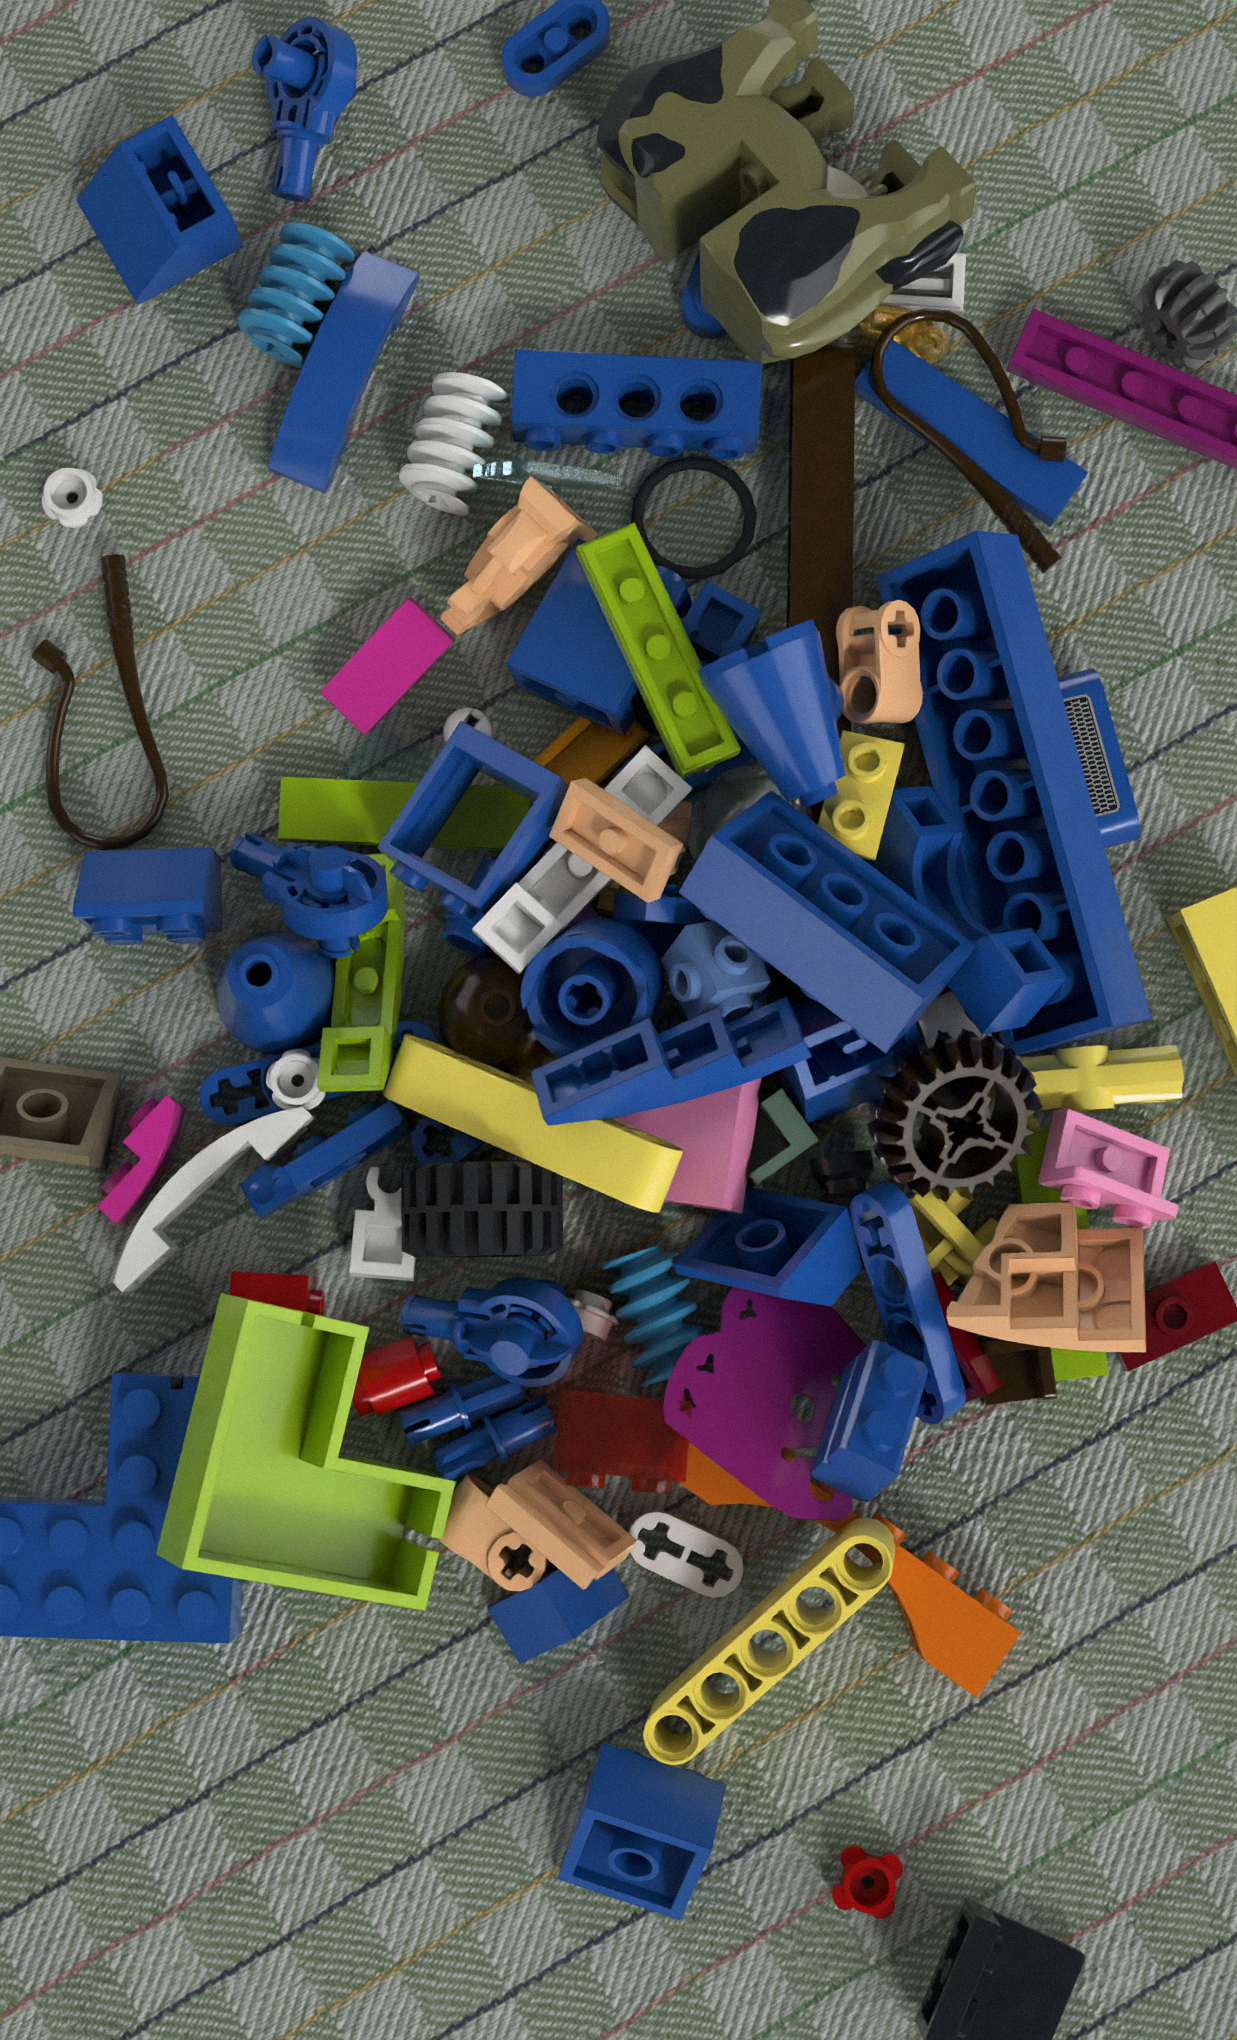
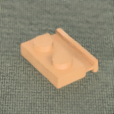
(561, 1523)

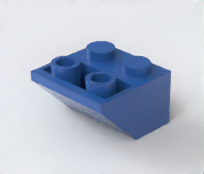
(158, 211)
(150, 893)
(841, 1064)

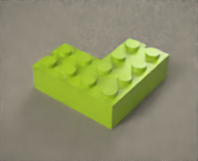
(264, 1473)

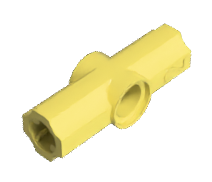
(1099, 1078)

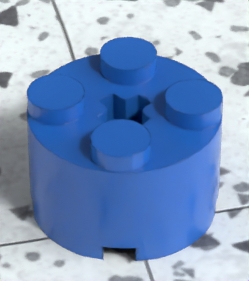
(560, 980)

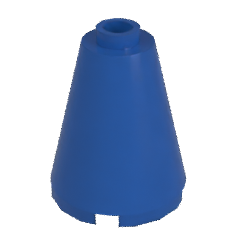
(783, 710)
(288, 1008)

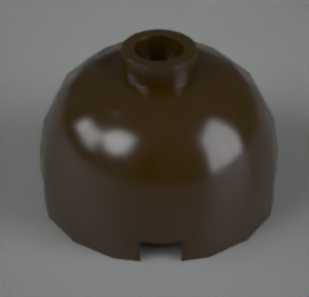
(485, 1016)

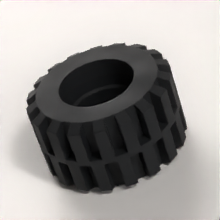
(481, 1210)

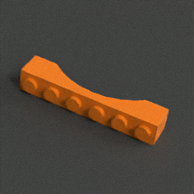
(947, 1626)

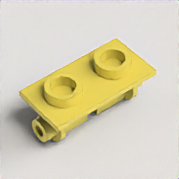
(865, 793)

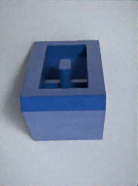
(554, 1611)

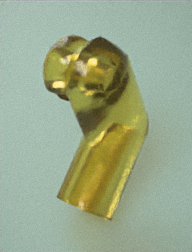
(920, 338)

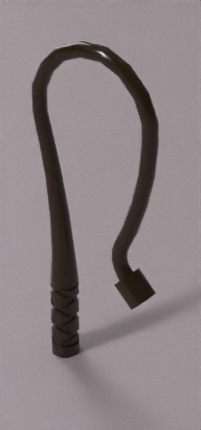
(1048, 448)
(54, 660)

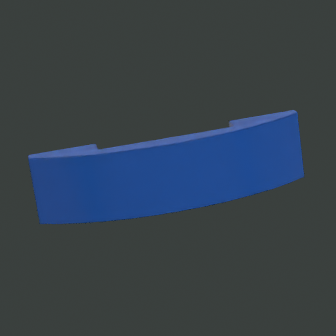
(338, 370)

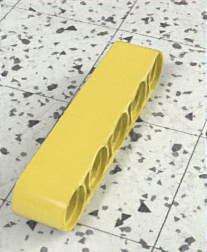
(507, 1115)
(759, 1669)

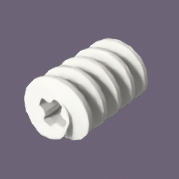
(449, 440)

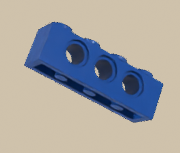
(609, 380)

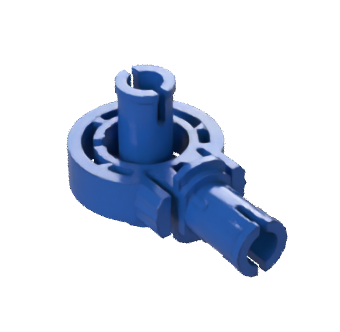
(305, 95)
(345, 885)
(509, 1345)

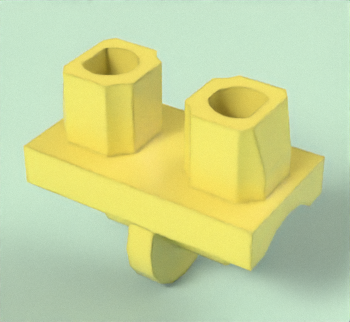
(946, 1239)

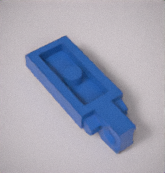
(325, 1159)

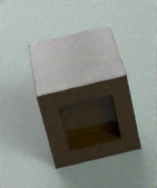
(1022, 1369)

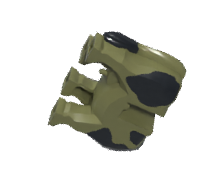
(800, 240)

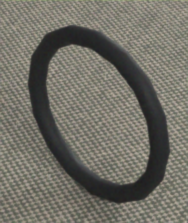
(719, 470)

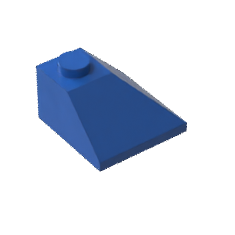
(777, 1248)

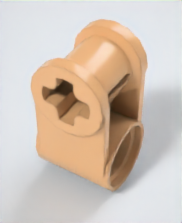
(877, 668)
(483, 1537)

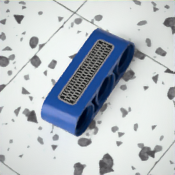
(1100, 757)

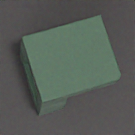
(778, 1137)

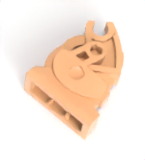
(516, 553)

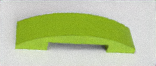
(366, 1002)

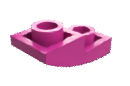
(387, 666)
(153, 1140)

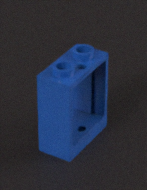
(437, 797)

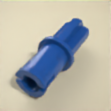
(458, 1407)
(495, 1439)

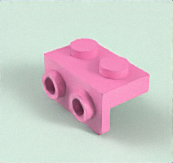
(1106, 1169)

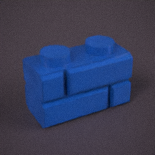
(870, 1421)

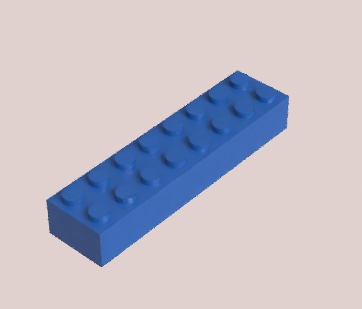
(1016, 782)

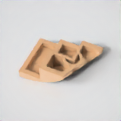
(1056, 1283)

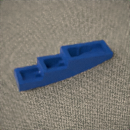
(655, 1070)

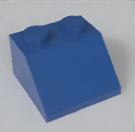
(642, 1831)

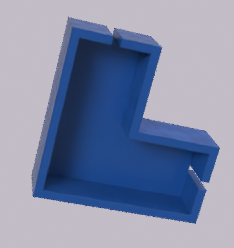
(93, 1561)

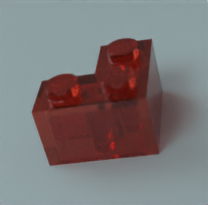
(618, 1438)

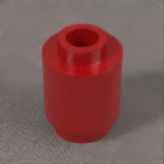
(395, 1376)

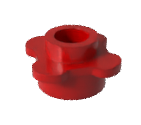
(874, 1899)

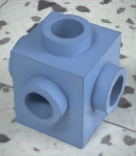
(713, 970)

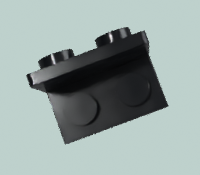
(998, 1981)

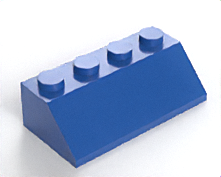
(825, 919)

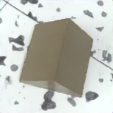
(57, 1112)

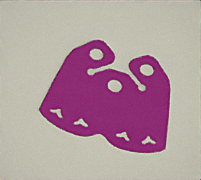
(745, 1403)

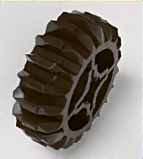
(954, 1082)

